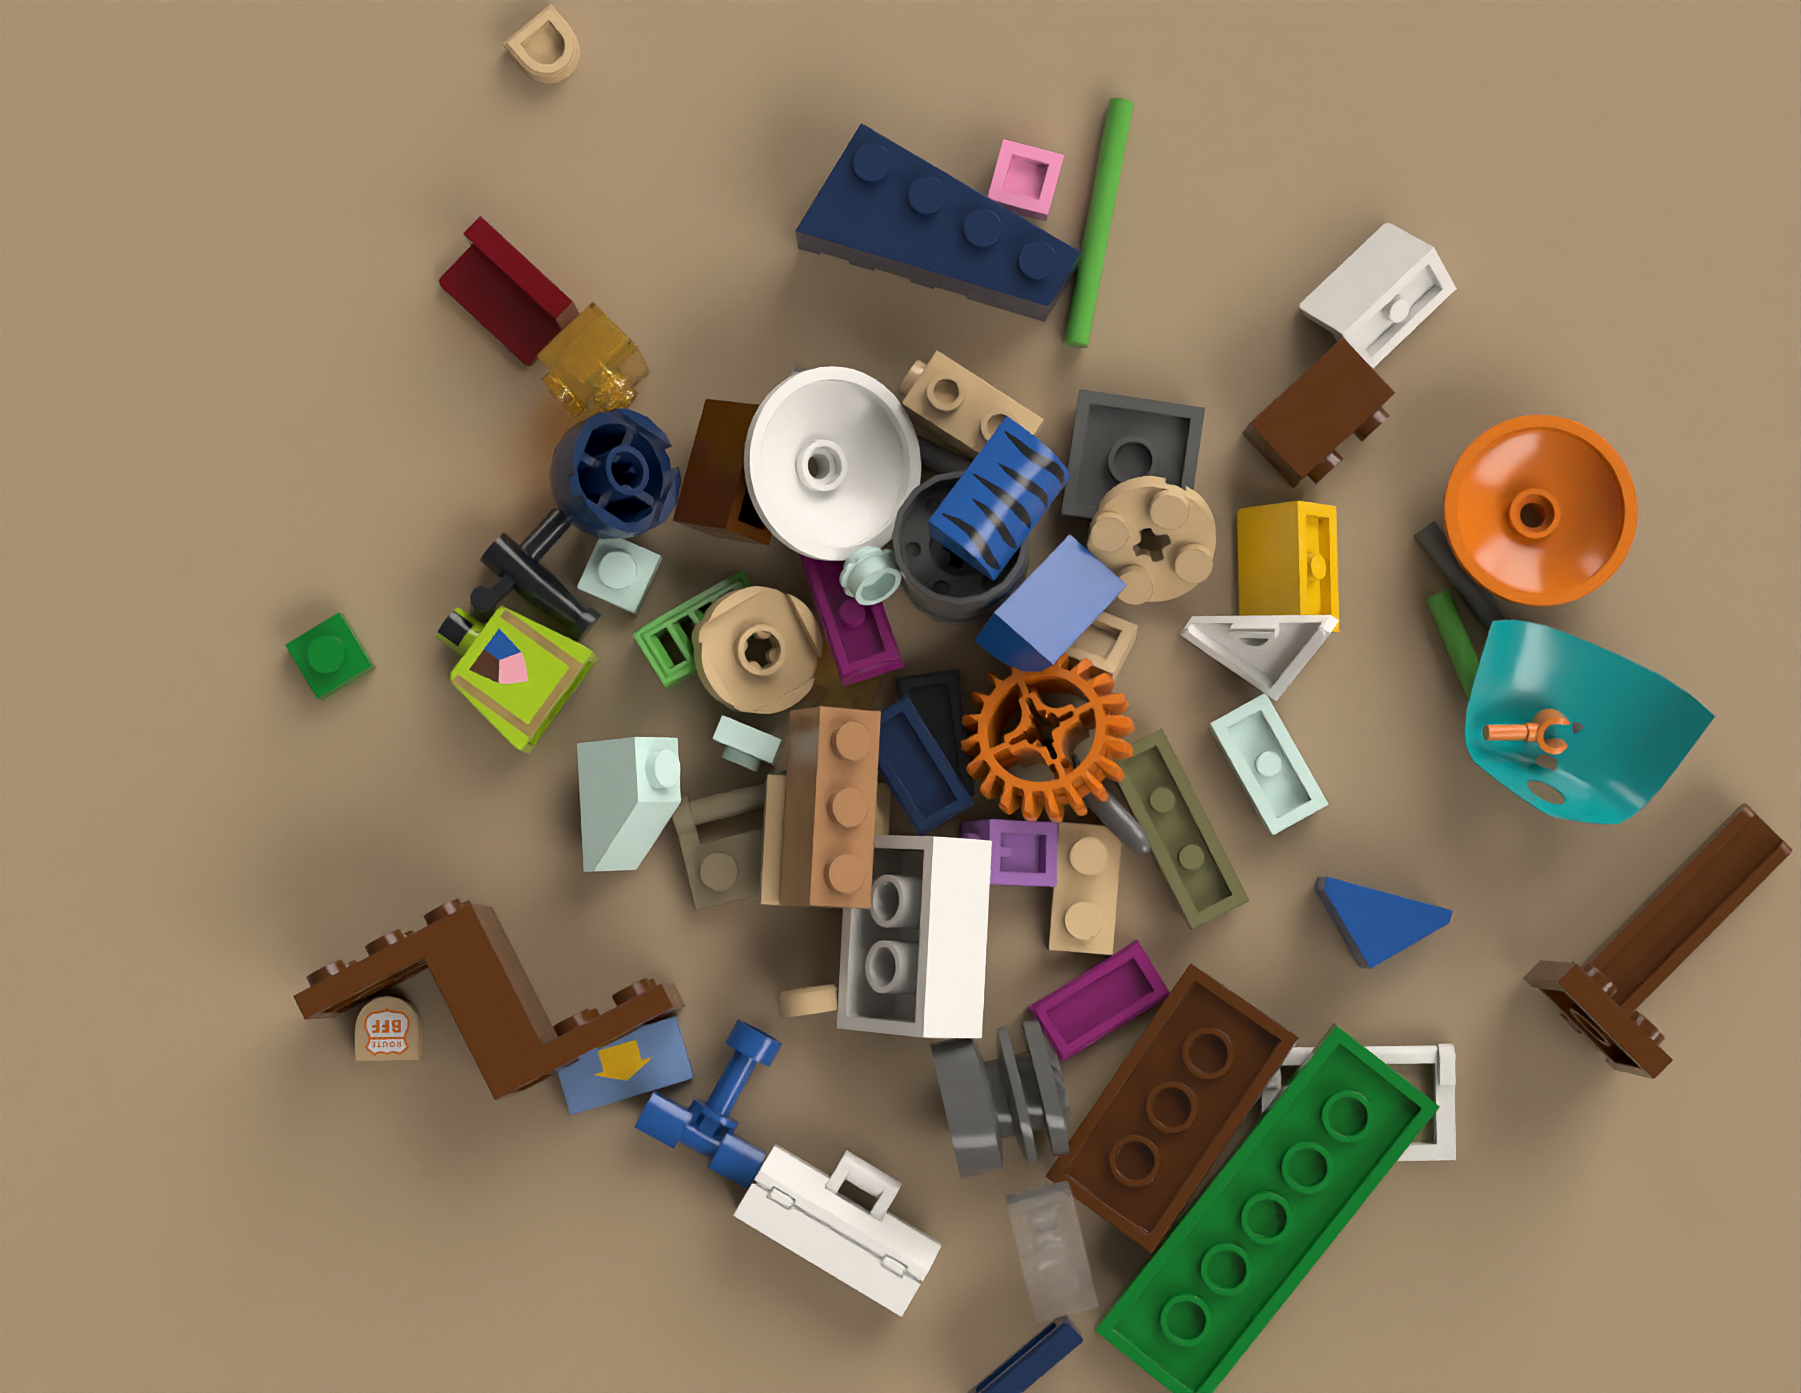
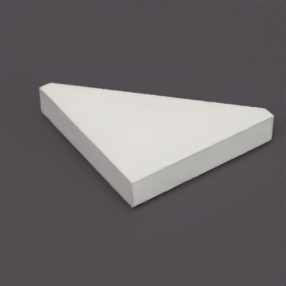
(1261, 648)

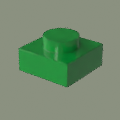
(330, 656)

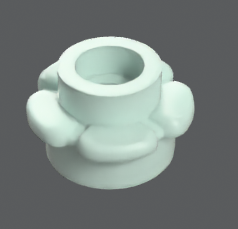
(870, 575)

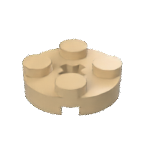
(1166, 510)
(792, 660)

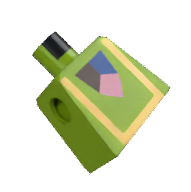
(515, 671)

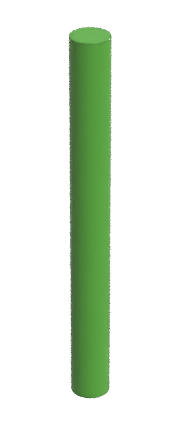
(1098, 223)

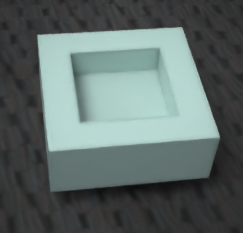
(620, 573)
(746, 744)

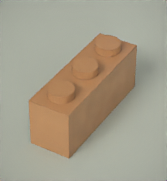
(830, 808)

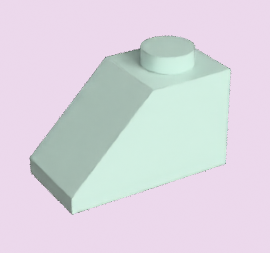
(625, 798)

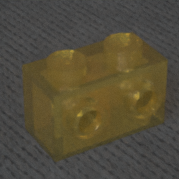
(592, 365)

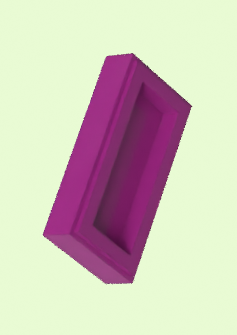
(1099, 1000)

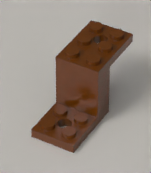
(485, 996)

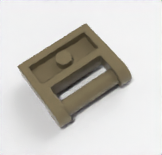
(724, 867)

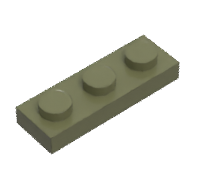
(1179, 832)

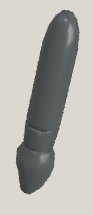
(1113, 815)

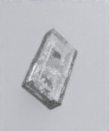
(1051, 1250)

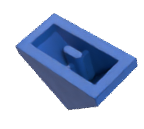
(1377, 922)

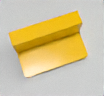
(1288, 560)

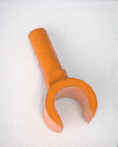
(1531, 731)

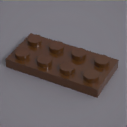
(1172, 1107)

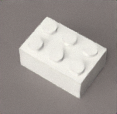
(921, 947)

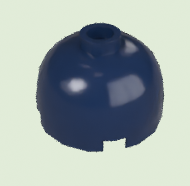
(614, 475)

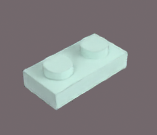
(1267, 764)

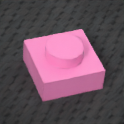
(1025, 179)

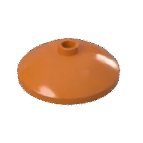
(1581, 500)

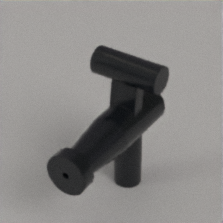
(522, 571)

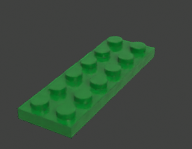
(1266, 1216)

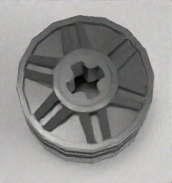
(926, 569)
(1001, 1098)

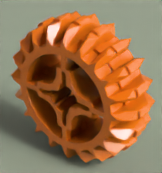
(1024, 743)

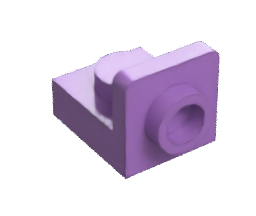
(1020, 850)

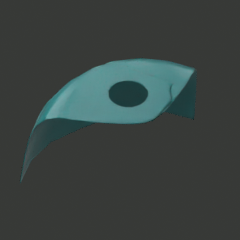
(1631, 718)

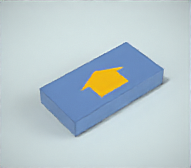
(628, 1067)

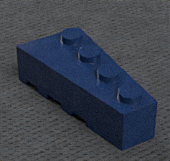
(922, 224)

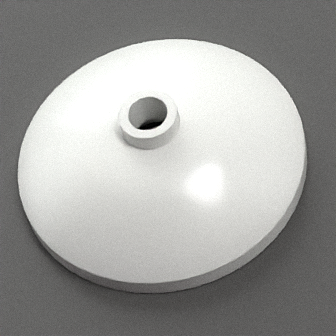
(862, 453)

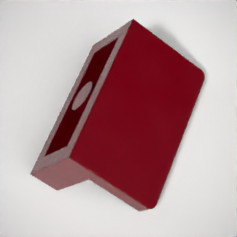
(507, 293)

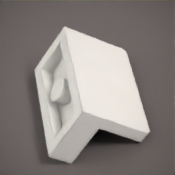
(1380, 292)

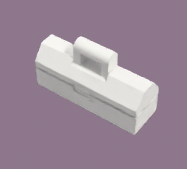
(856, 1245)

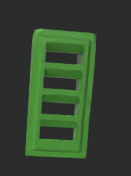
(649, 635)

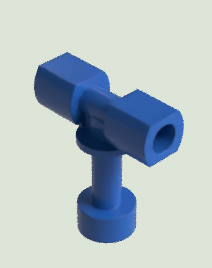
(708, 1125)

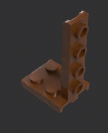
(1656, 939)

